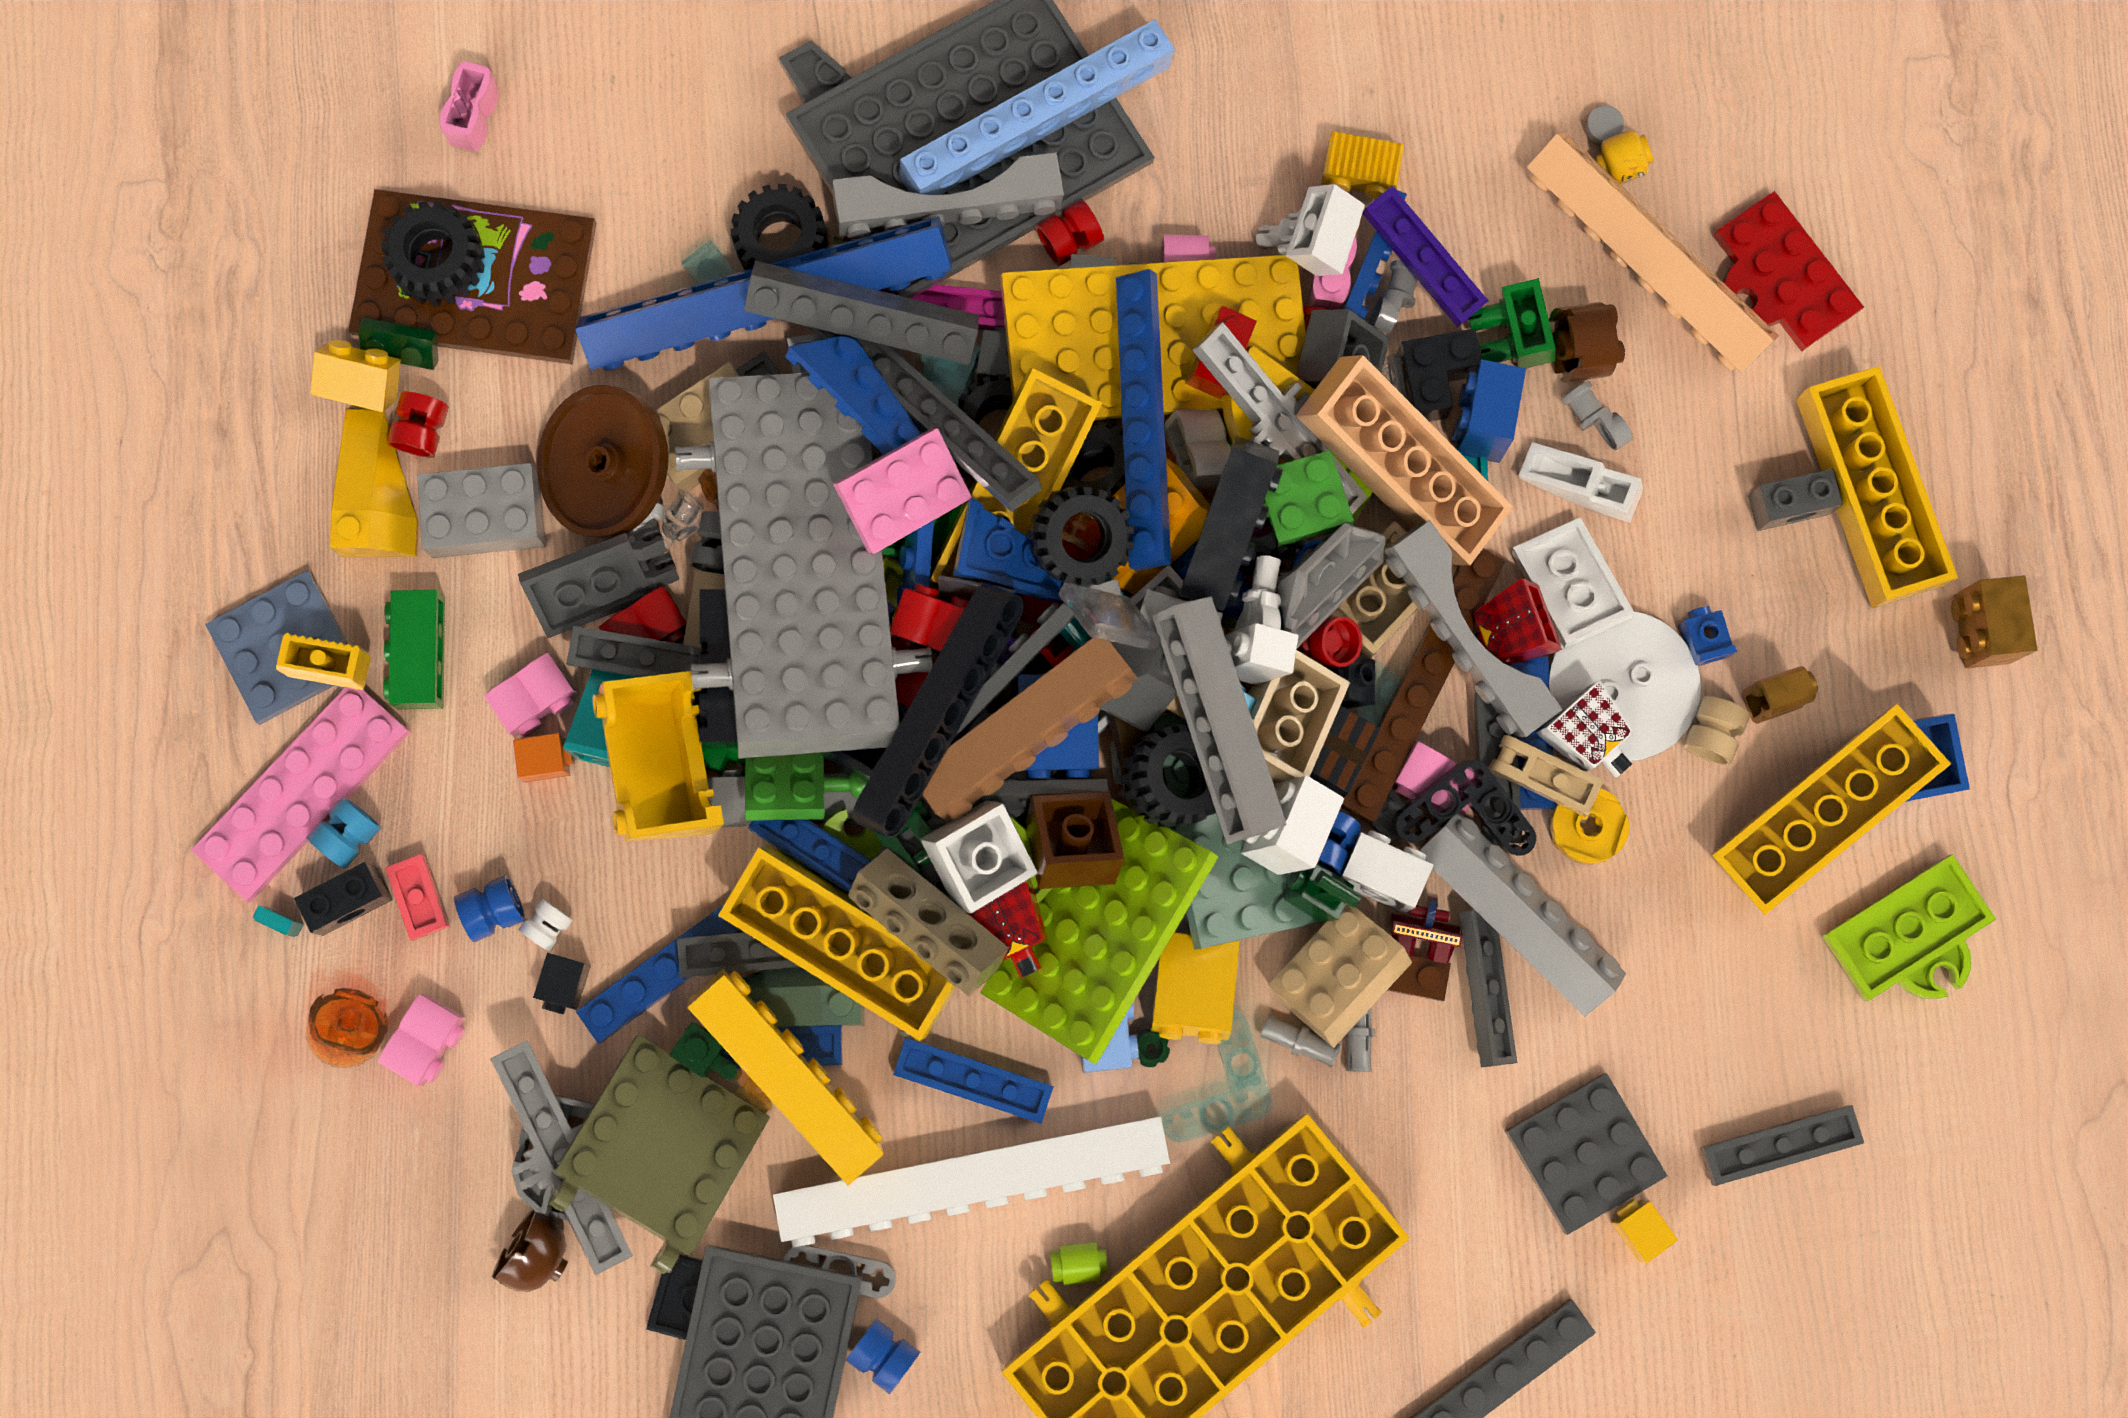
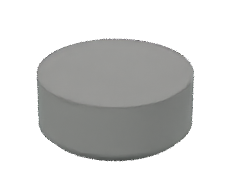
(1603, 123)

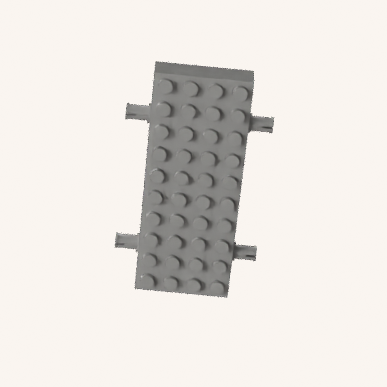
(800, 589)

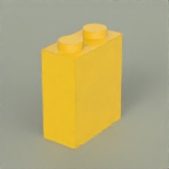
(1195, 990)

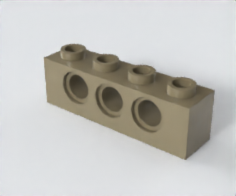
(927, 922)

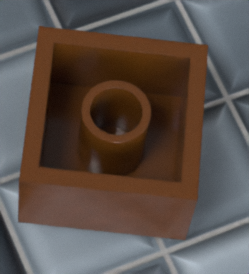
(1074, 840)

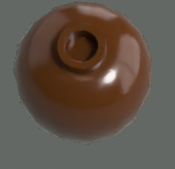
(532, 1255)

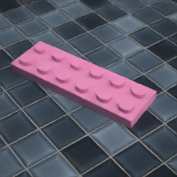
(299, 790)

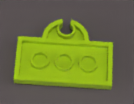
(1913, 934)

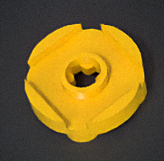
(1599, 845)

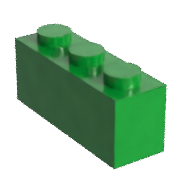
(415, 649)

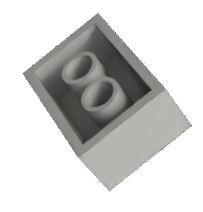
(480, 510)

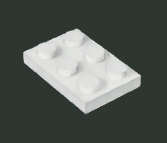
(1573, 582)

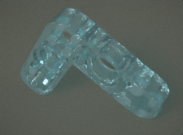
(1239, 1086)

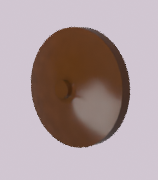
(602, 461)

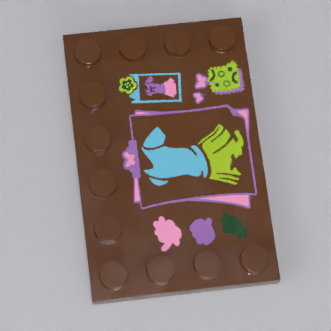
(524, 296)

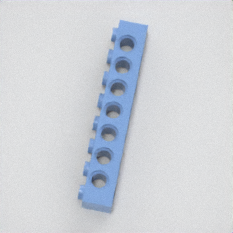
(1037, 111)

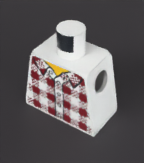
(1590, 731)

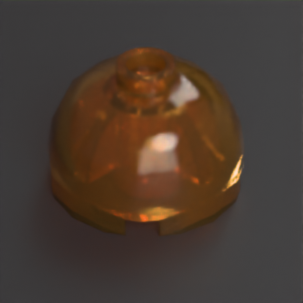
(345, 1028)

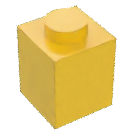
(1643, 1229)

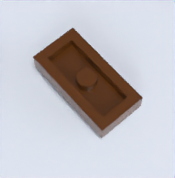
(1423, 979)

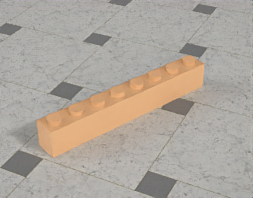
(1651, 252)

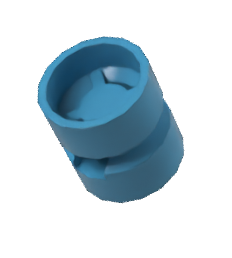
(343, 832)

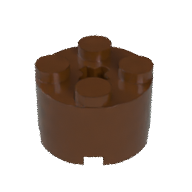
(1586, 341)

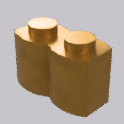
(1780, 694)

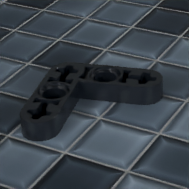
(1473, 796)

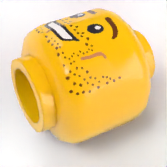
(1625, 156)

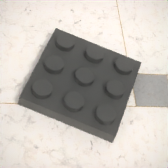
(1586, 1153)

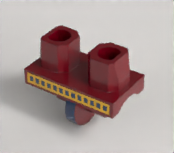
(1442, 936)

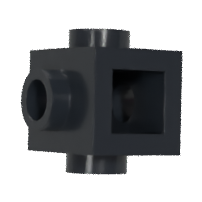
(1362, 682)

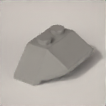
(1327, 578)

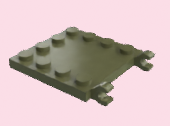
(660, 1149)

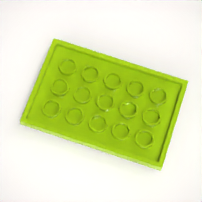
(1105, 939)

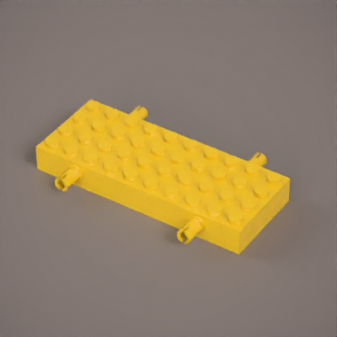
(1214, 1288)

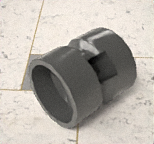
(704, 552)

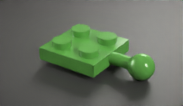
(1307, 500)
(791, 787)

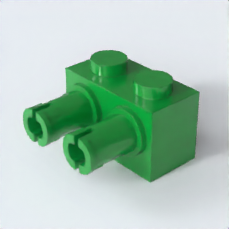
(1525, 315)

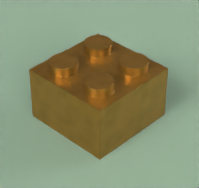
(1994, 622)

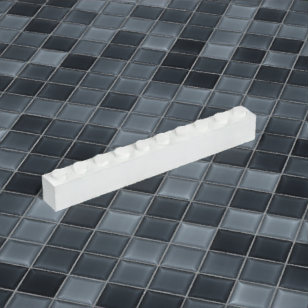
(971, 1179)

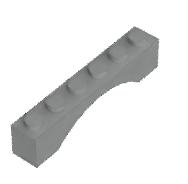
(872, 206)
(1427, 568)

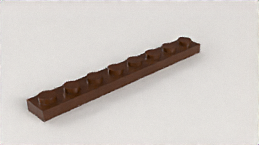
(1417, 694)

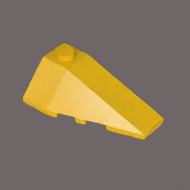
(371, 495)

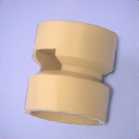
(1717, 728)

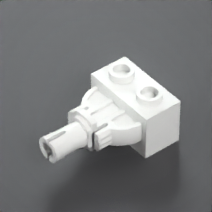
(1319, 233)
(1257, 644)

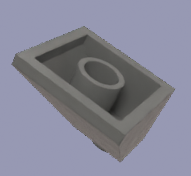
(1149, 693)

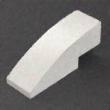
(1582, 481)

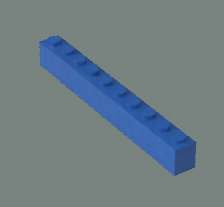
(718, 305)

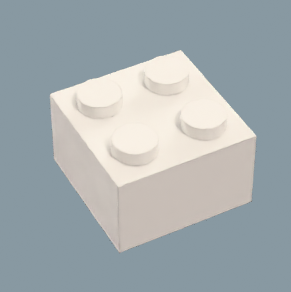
(1309, 818)
(979, 856)
(1387, 872)

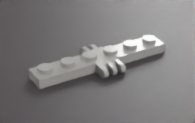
(1265, 405)
(550, 1138)

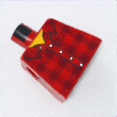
(1517, 624)
(1016, 923)

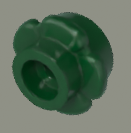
(1160, 1053)

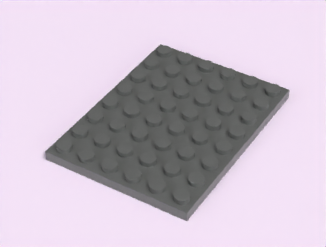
(946, 83)

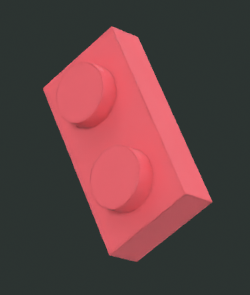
(417, 897)

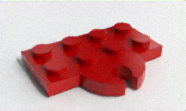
(1785, 273)

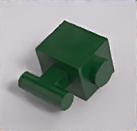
(1320, 893)
(703, 1053)

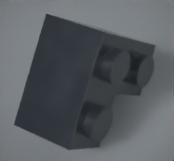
(1434, 362)

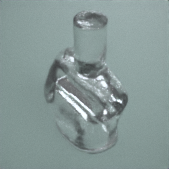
(681, 518)

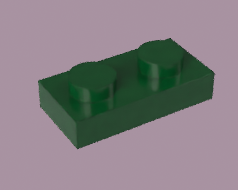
(410, 344)

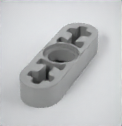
(870, 1268)

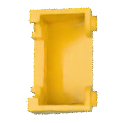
(656, 758)

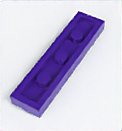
(1424, 256)

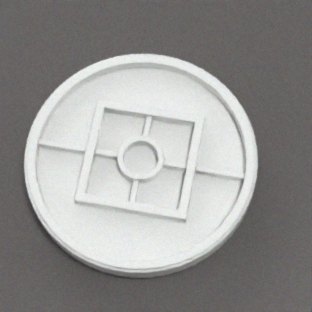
(1646, 675)

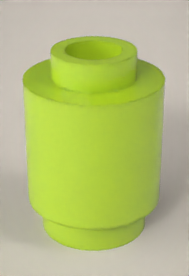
(1078, 1263)

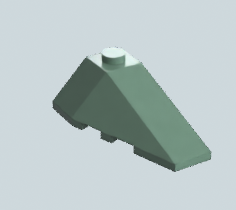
(803, 999)

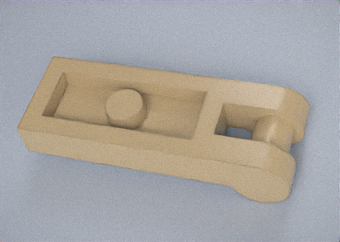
(1547, 776)

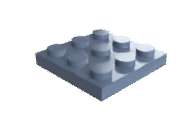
(252, 639)

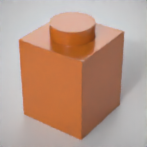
(542, 758)

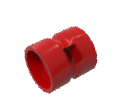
(1070, 232)
(412, 436)
(1334, 642)

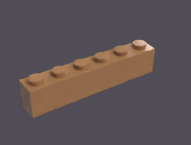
(1027, 726)

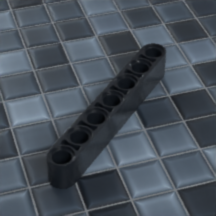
(938, 710)

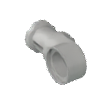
(1395, 297)
(1591, 412)

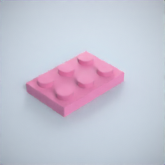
(902, 490)

